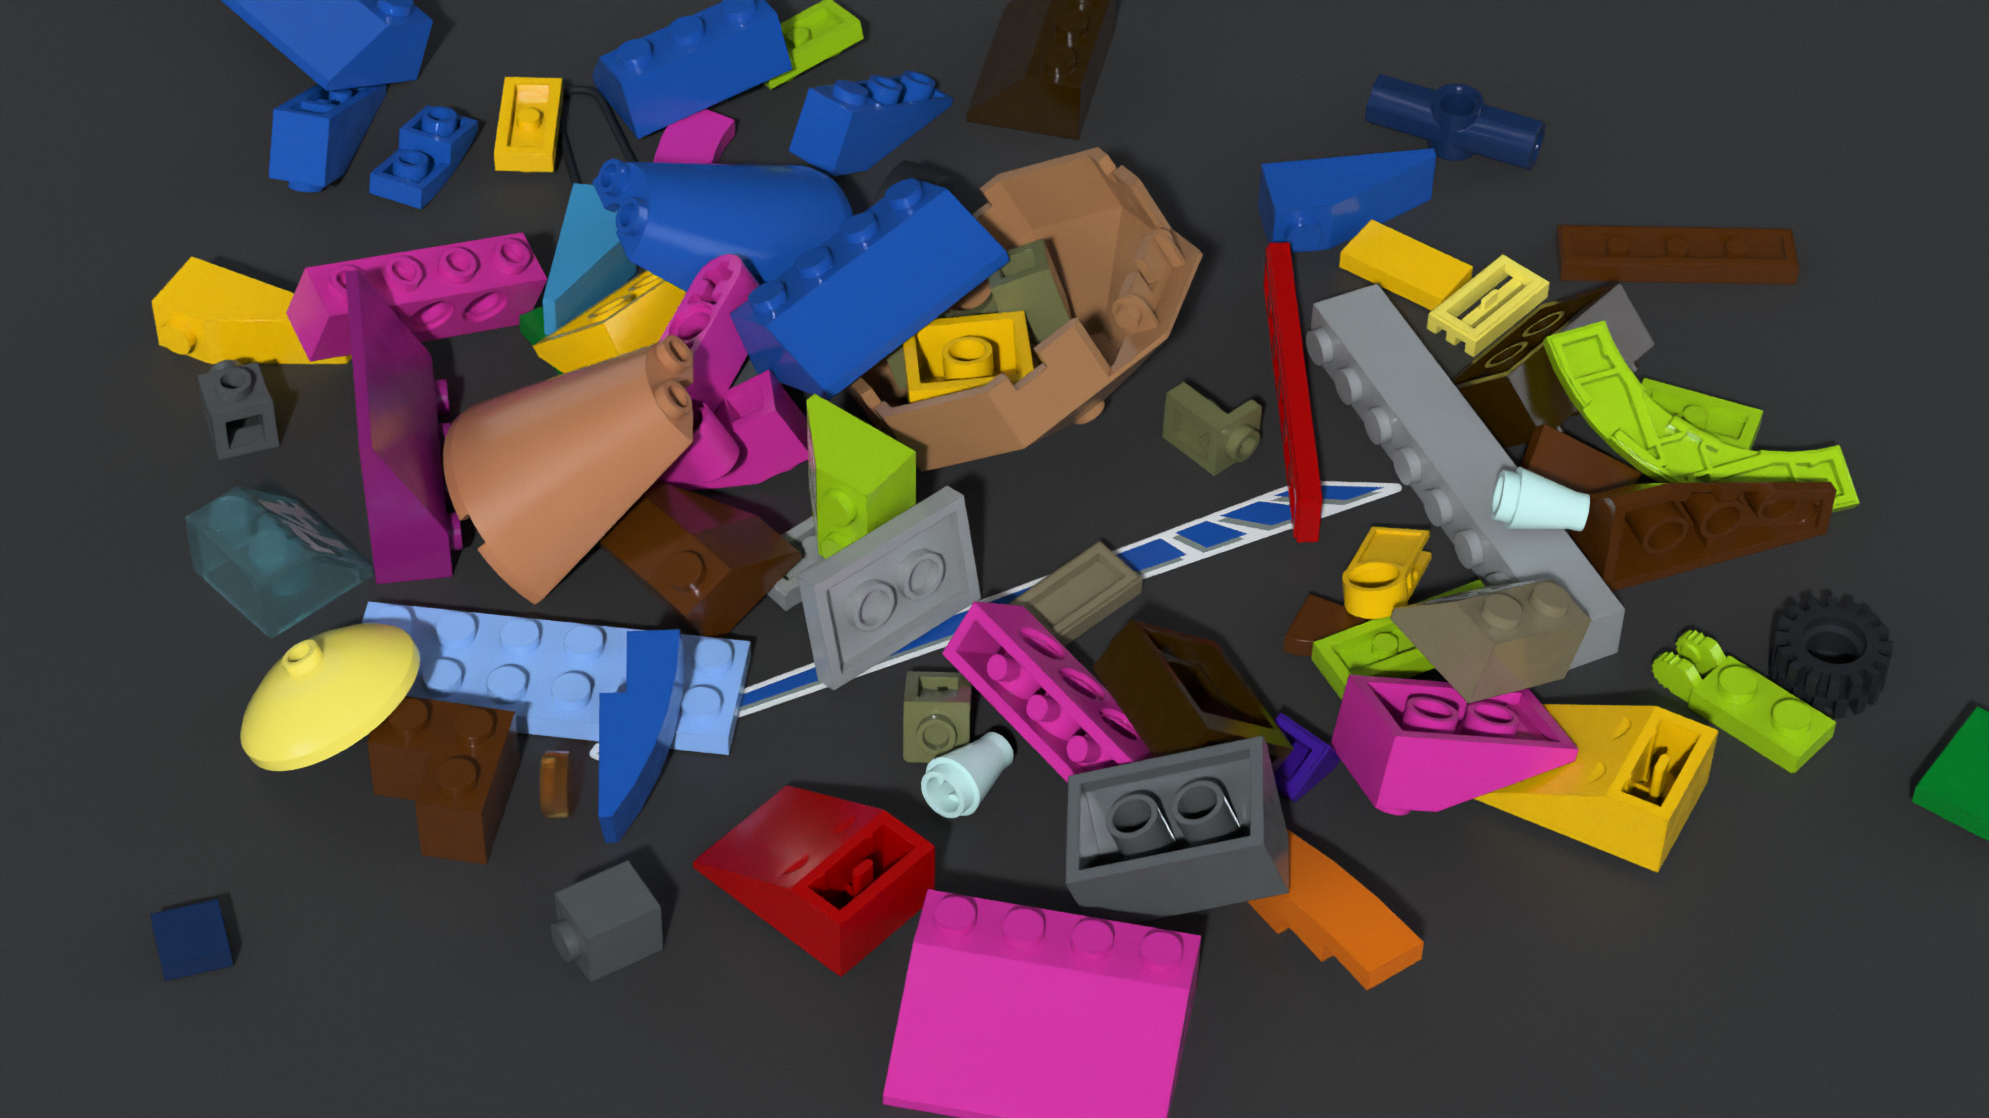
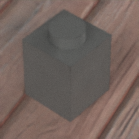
(607, 922)

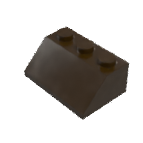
(1044, 66)
(1513, 379)

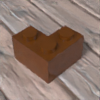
(456, 768)

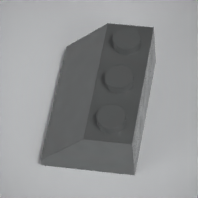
(1176, 834)

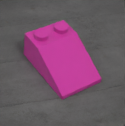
(1430, 749)

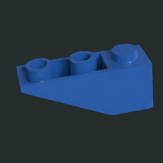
(860, 122)

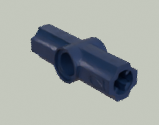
(1455, 122)

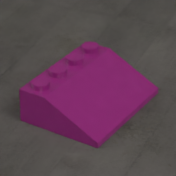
(400, 442)

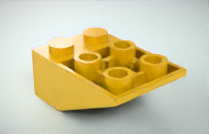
(1629, 782)

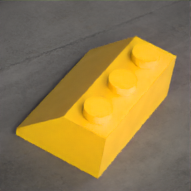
(614, 325)

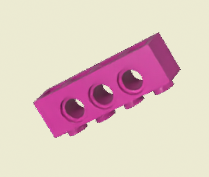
(430, 289)
(1043, 690)

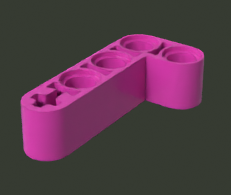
(708, 330)

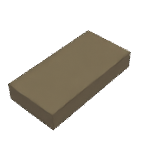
(1081, 593)

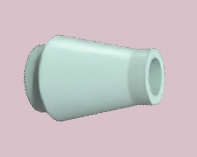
(1535, 502)
(964, 776)

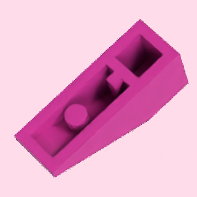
(766, 429)

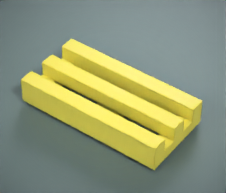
(1497, 310)

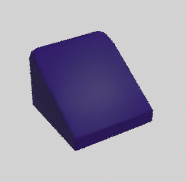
(1306, 764)

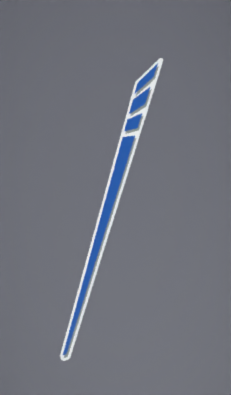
(1147, 557)

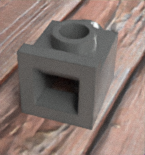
(235, 393)

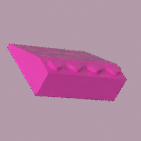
(1040, 1014)

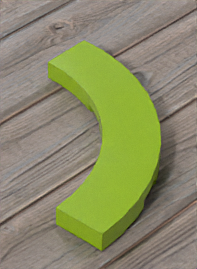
(1667, 445)

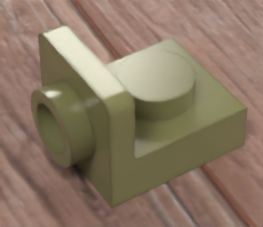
(1207, 432)
(935, 714)

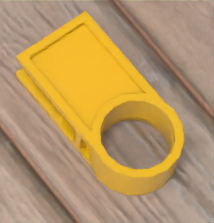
(1385, 571)

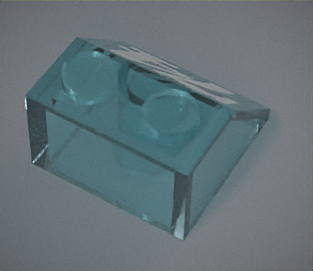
(270, 557)

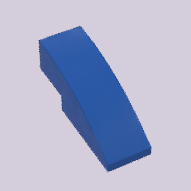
(638, 727)

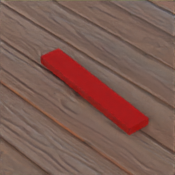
(1292, 393)

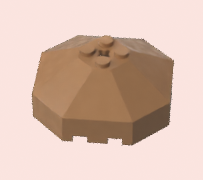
(1123, 293)

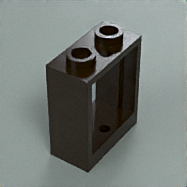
(1183, 692)

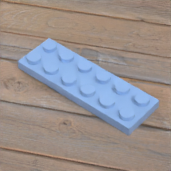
(557, 670)

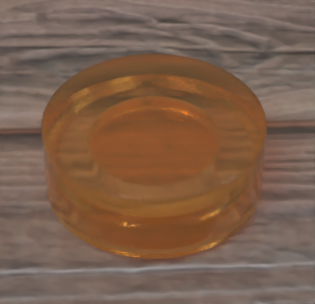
(556, 784)

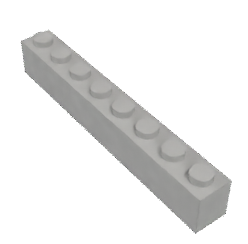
(1448, 455)

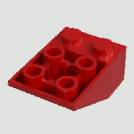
(824, 873)

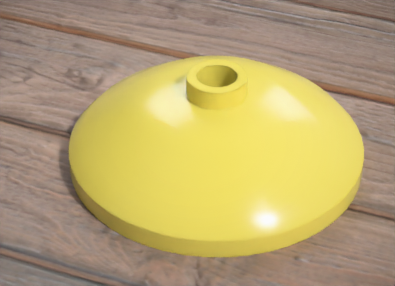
(328, 695)

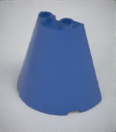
(689, 213)

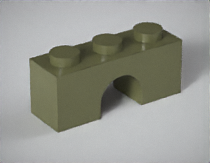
(1025, 284)

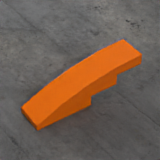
(1339, 918)

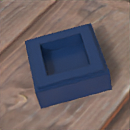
(191, 940)

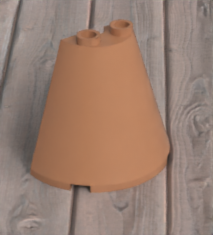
(567, 459)

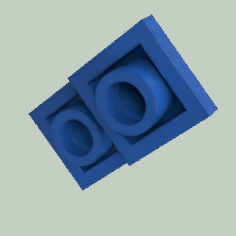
(426, 156)

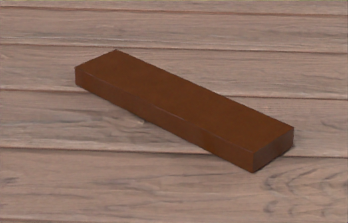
(1676, 254)

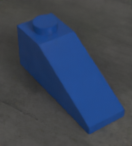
(320, 134)
(1334, 198)

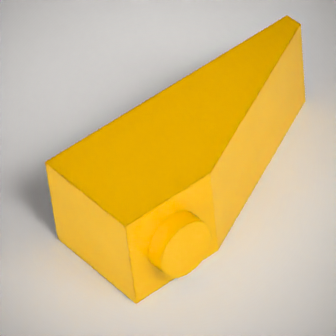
(227, 317)

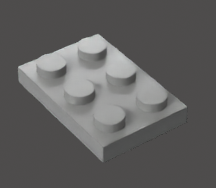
(889, 587)

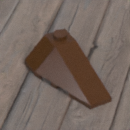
(1678, 527)
(699, 556)

